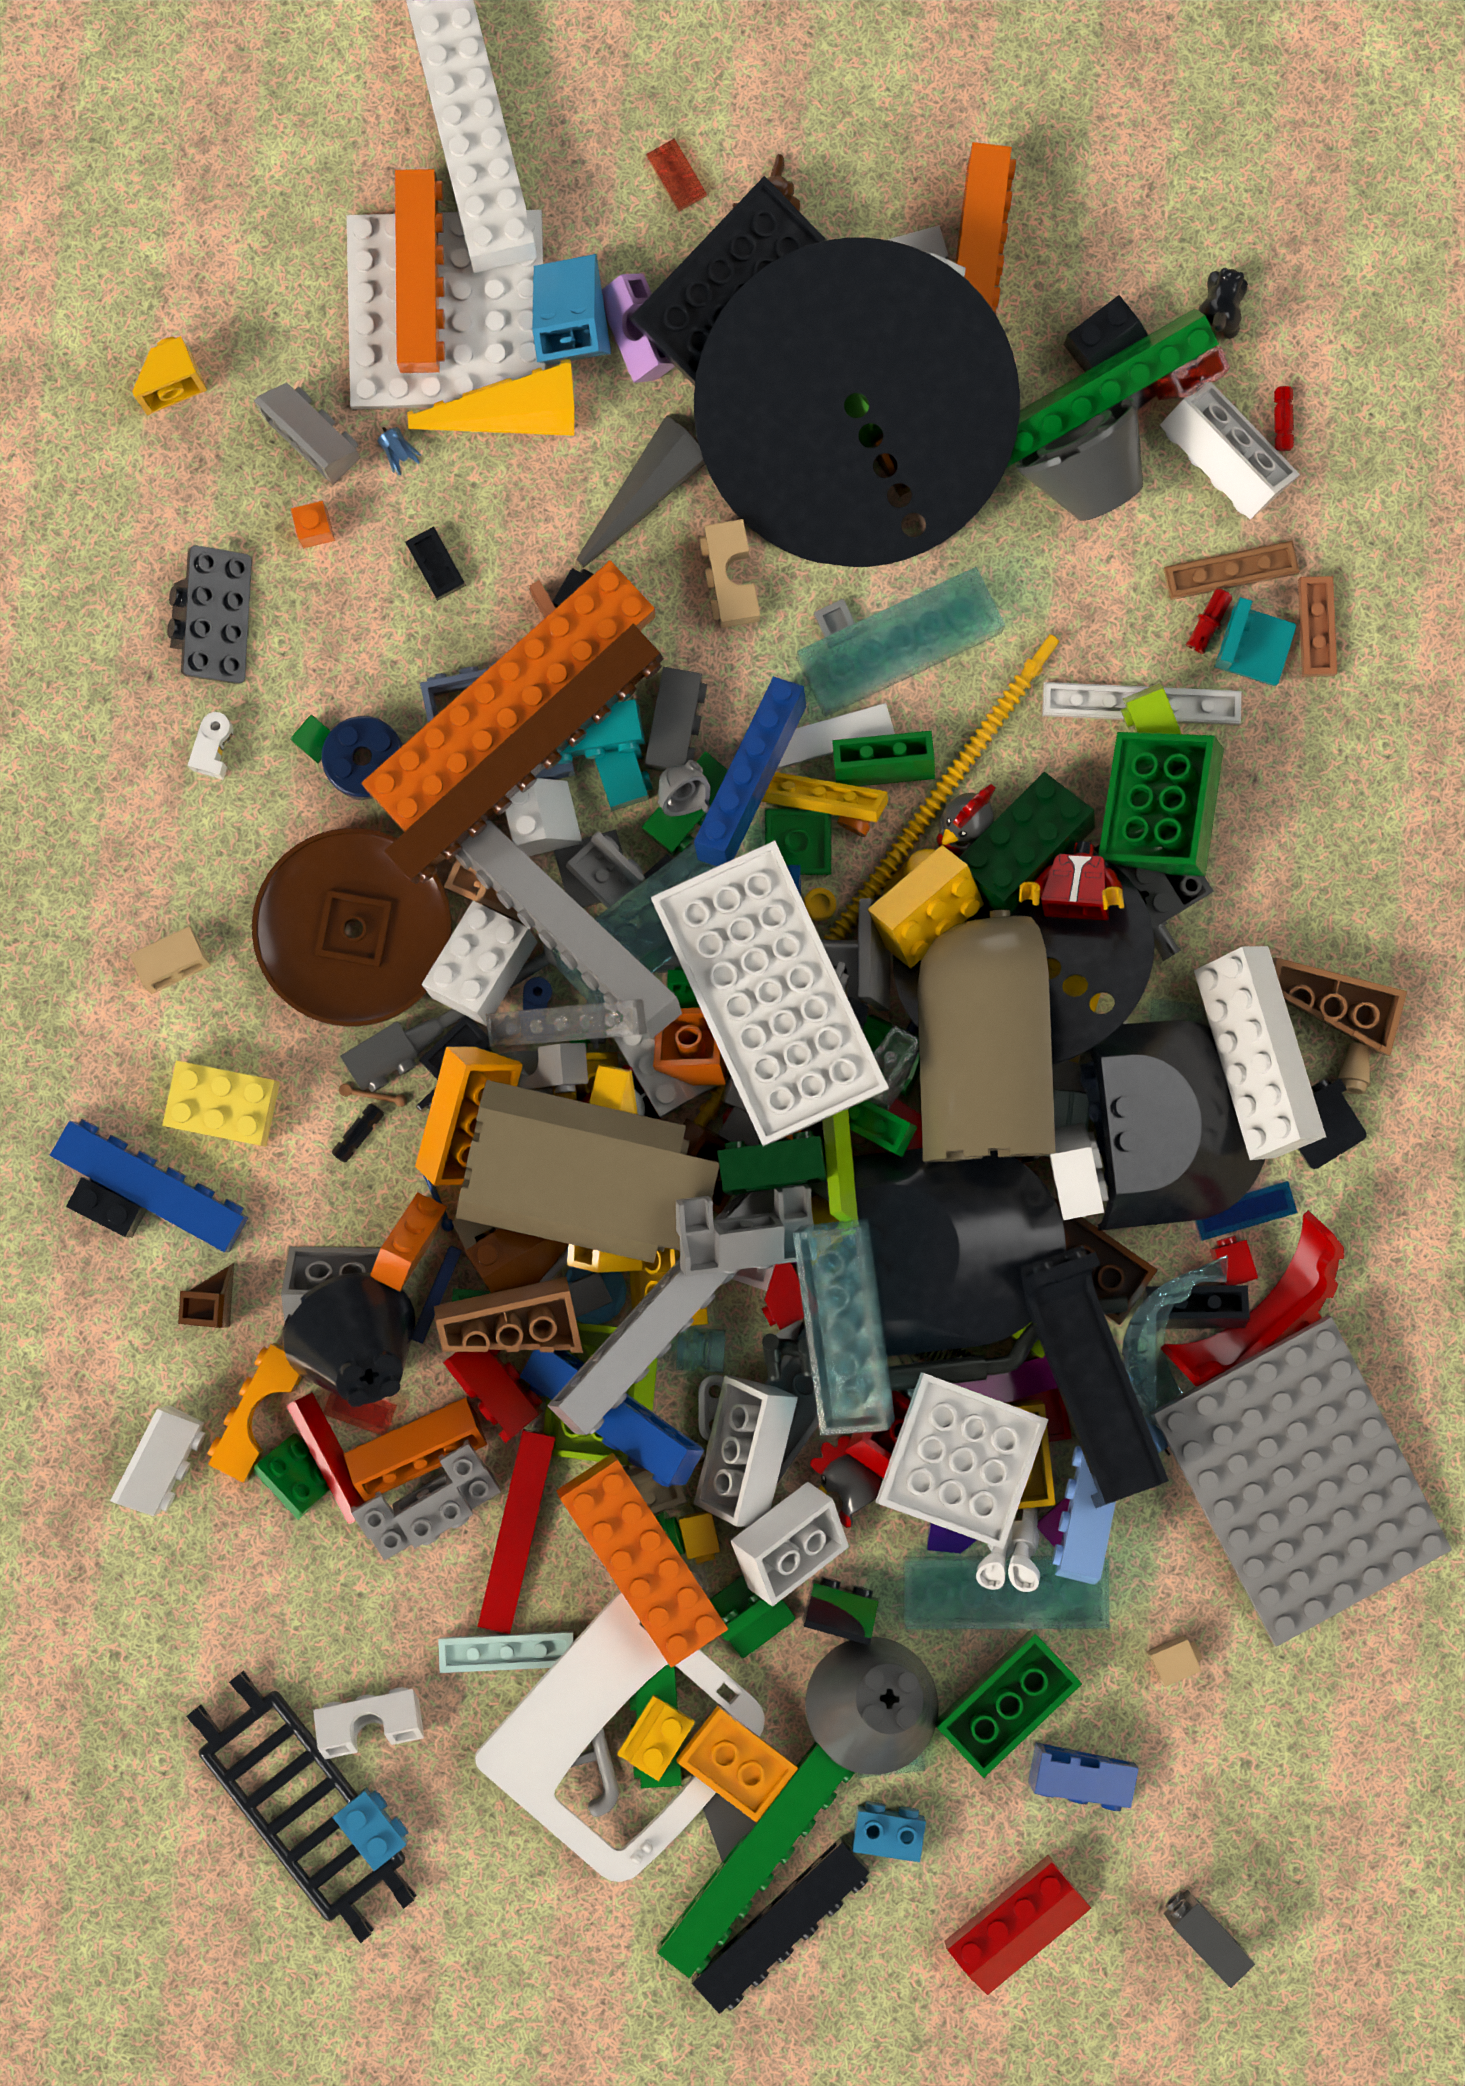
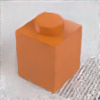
(312, 524)

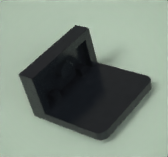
(1339, 1123)

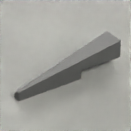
(662, 467)

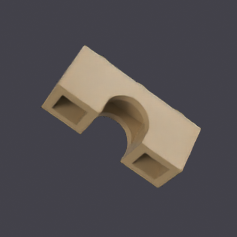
(733, 602)

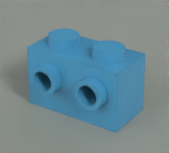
(888, 1832)

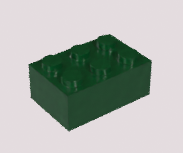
(774, 1165)

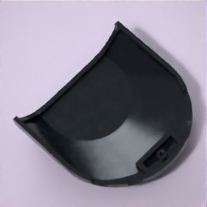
(1168, 1126)
(953, 1246)

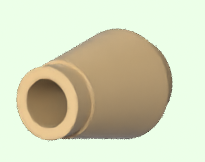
(1356, 1069)

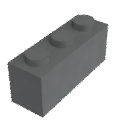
(675, 719)

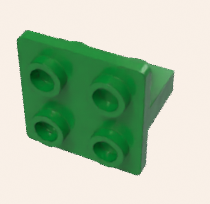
(292, 1476)
(749, 1617)

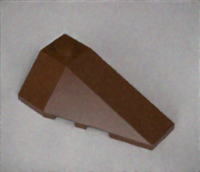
(513, 1259)

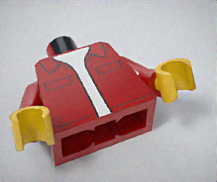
(1076, 886)

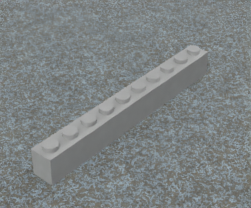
(566, 926)
(645, 1334)

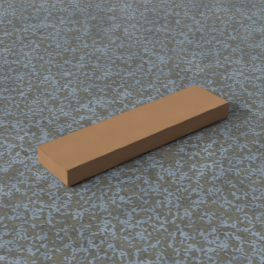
(1231, 570)

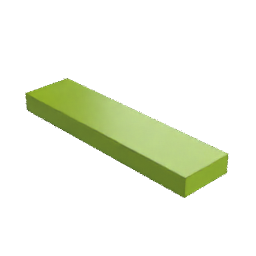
(840, 1167)

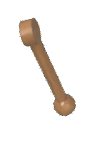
(346, 1090)

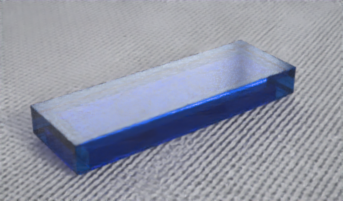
(1252, 1209)

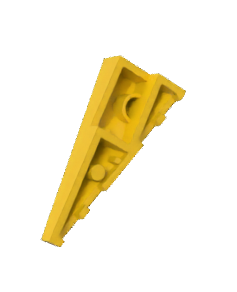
(525, 406)

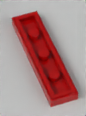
(326, 1452)

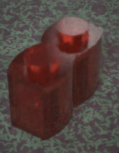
(1192, 375)

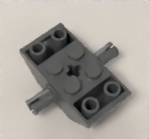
(1165, 898)

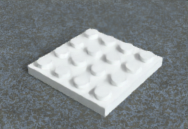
(962, 1460)

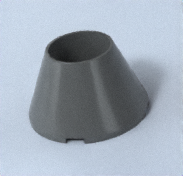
(1092, 464)

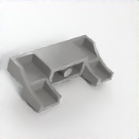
(741, 1241)
(431, 1508)

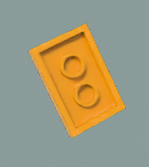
(737, 1764)

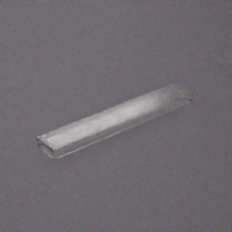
(566, 1023)

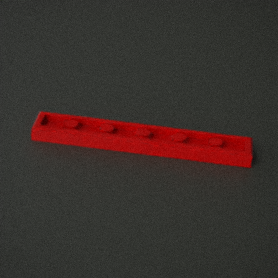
(516, 1531)

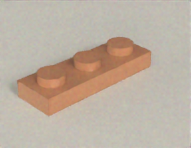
(1317, 626)

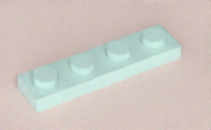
(502, 1651)

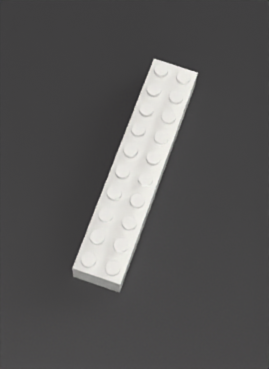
(472, 133)

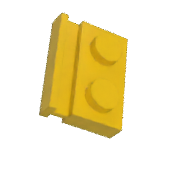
(655, 1737)

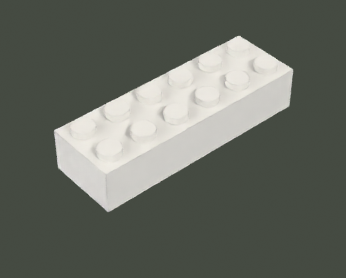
(1259, 1053)

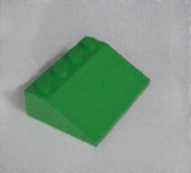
(1162, 802)

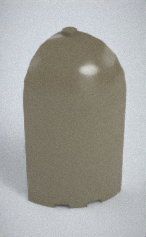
(986, 1041)

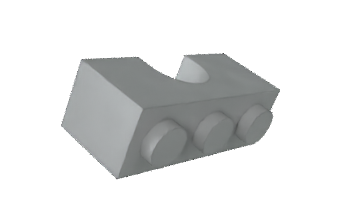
(552, 1067)

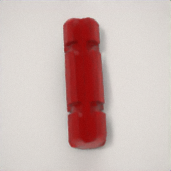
(1284, 418)

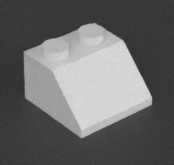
(543, 818)

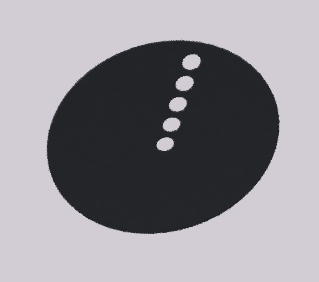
(842, 324)

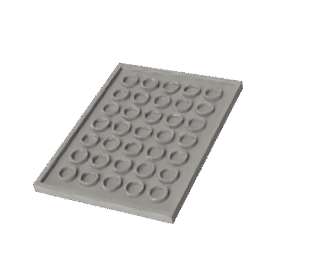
(1301, 1480)

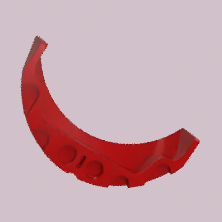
(1283, 1312)

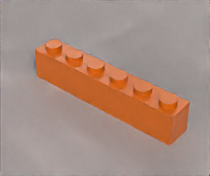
(418, 271)

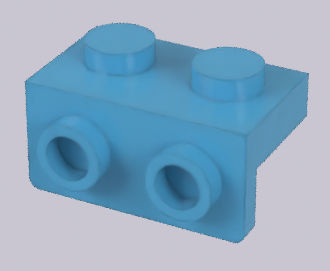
(371, 1828)

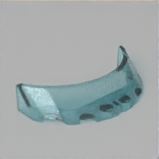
(1145, 1335)

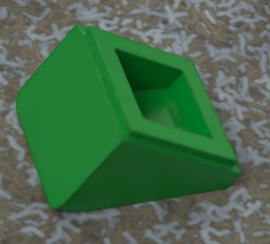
(311, 737)

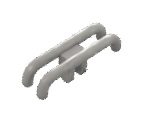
(610, 1786)

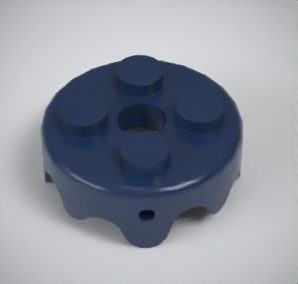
(344, 742)

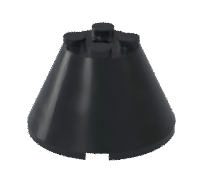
(351, 1337)

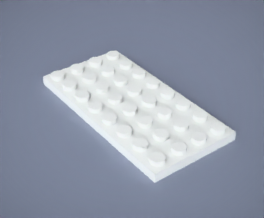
(769, 993)

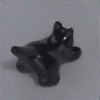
(1223, 301)

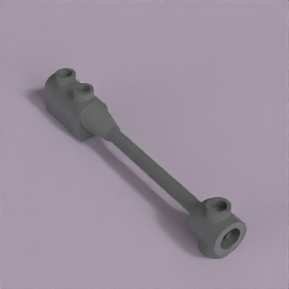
(396, 1048)

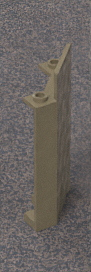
(579, 1173)

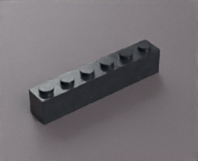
(781, 1925)

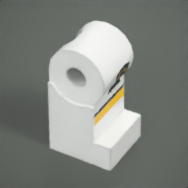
(209, 745)

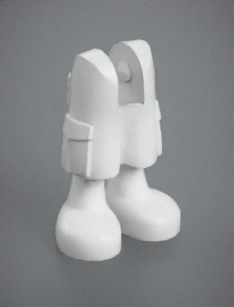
(1023, 1543)

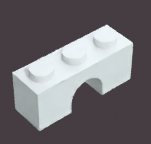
(340, 1723)

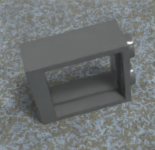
(1208, 1937)

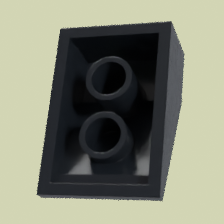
(1105, 335)

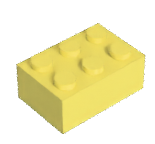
(221, 1103)

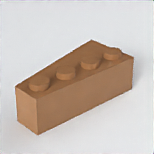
(1348, 1004)
(511, 1320)

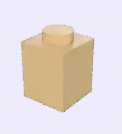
(1175, 1660)

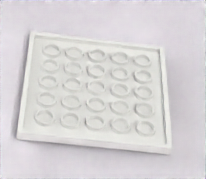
(485, 318)

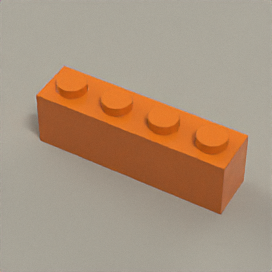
(413, 1449)

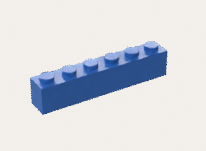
(750, 772)
(150, 1186)
(628, 1428)

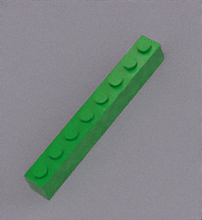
(1112, 382)
(750, 1863)

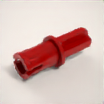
(1209, 620)

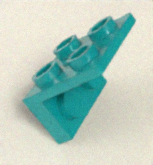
(1255, 644)

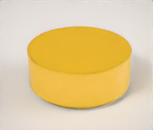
(820, 904)

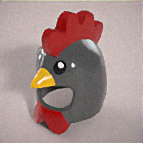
(965, 819)
(848, 1477)

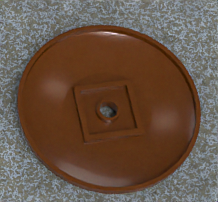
(303, 923)

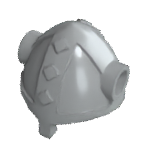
(683, 790)

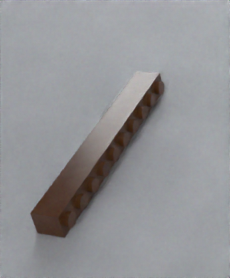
(524, 755)

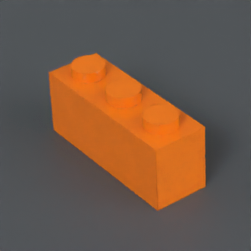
(408, 1241)

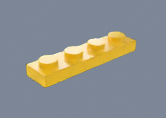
(826, 797)

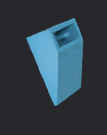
(569, 311)

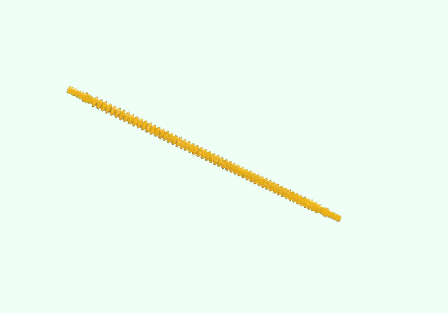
(1031, 669)

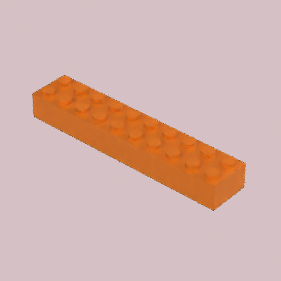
(507, 695)

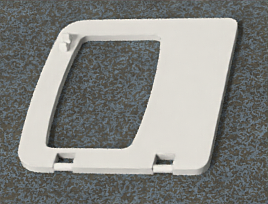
(566, 1712)

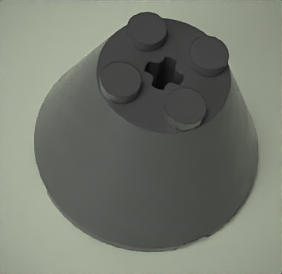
(872, 1706)

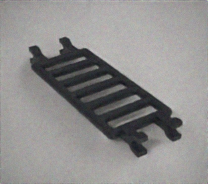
(247, 1804)

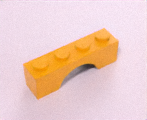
(238, 1449)

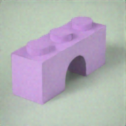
(641, 356)

